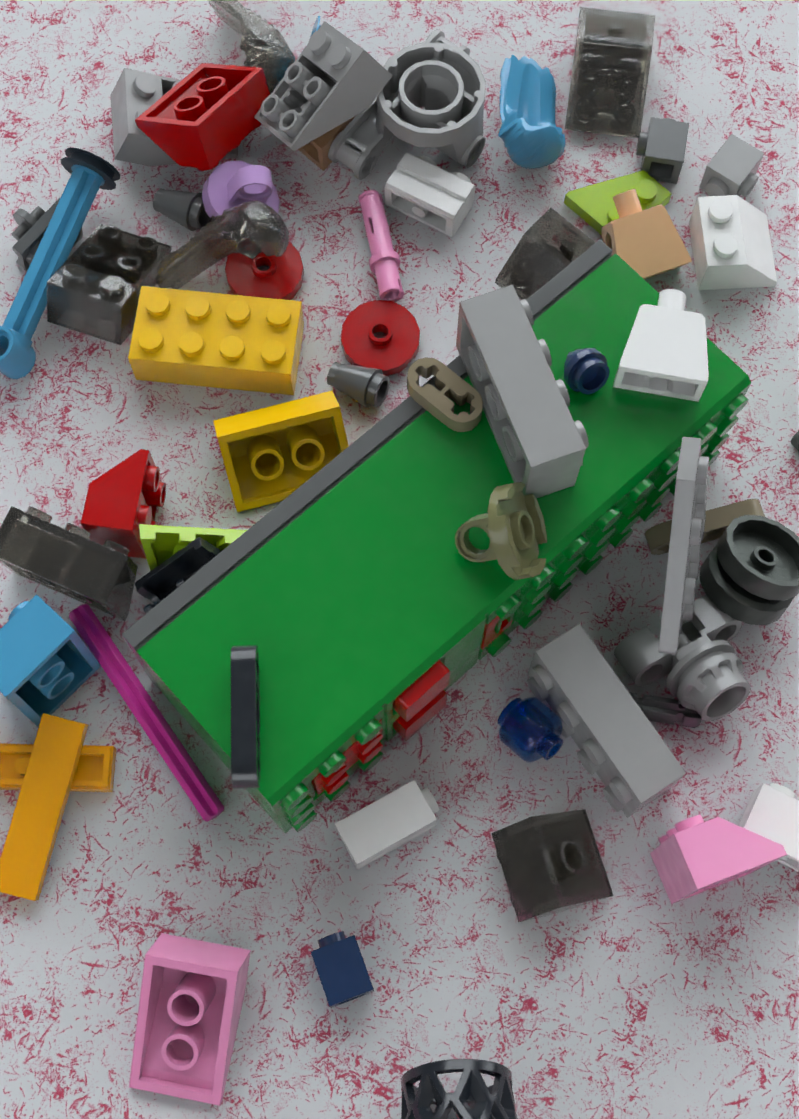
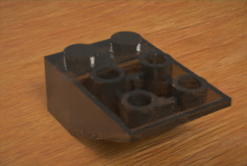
(609, 72)
(102, 283)

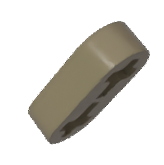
(450, 387)

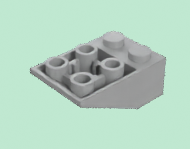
(322, 89)
(129, 99)

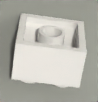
(731, 244)

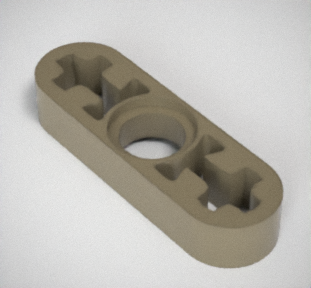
(715, 525)

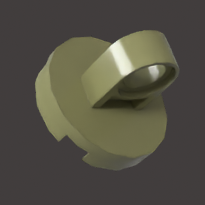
(514, 532)

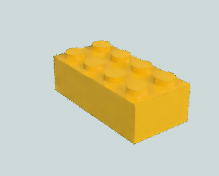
(217, 340)

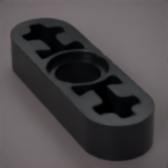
(245, 717)

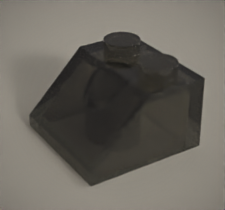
(551, 864)

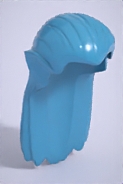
(529, 114)

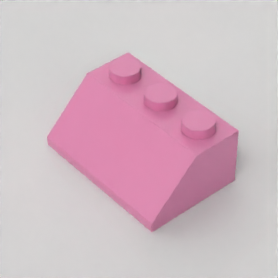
(709, 854)

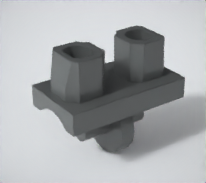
(31, 231)

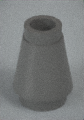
(182, 207)
(360, 383)

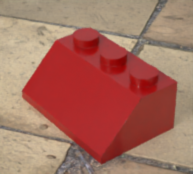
(206, 114)

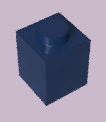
(341, 969)

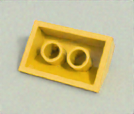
(279, 447)

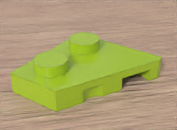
(596, 201)

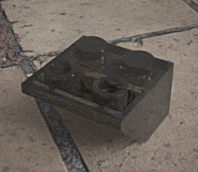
(542, 254)

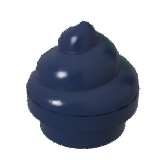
(586, 370)

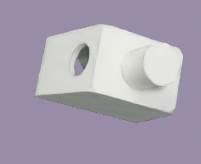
(666, 350)

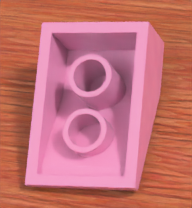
(188, 1017)

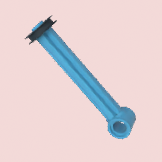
(87, 176)

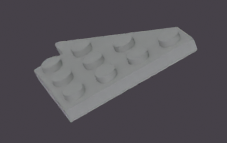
(685, 543)

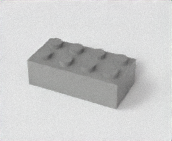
(520, 392)
(603, 721)

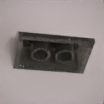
(68, 561)

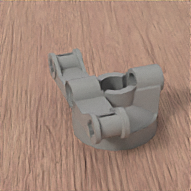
(425, 75)

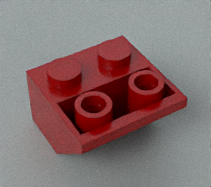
(124, 500)

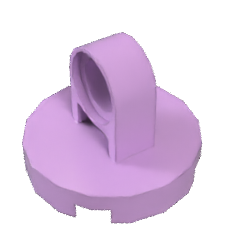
(238, 183)

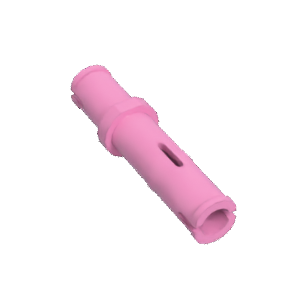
(383, 258)

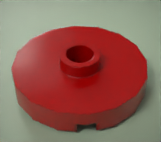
(278, 282)
(387, 353)

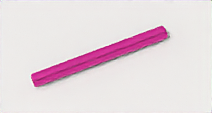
(146, 713)

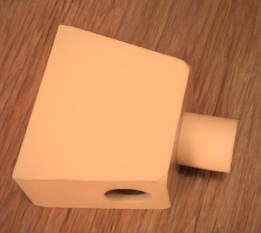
(645, 237)

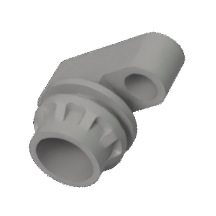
(705, 670)

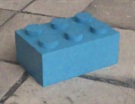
(41, 659)

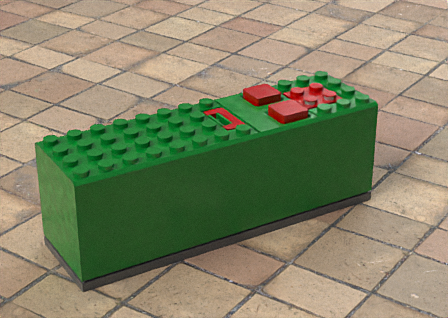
(359, 571)

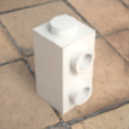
(388, 823)

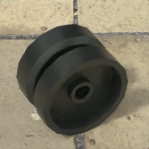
(753, 570)

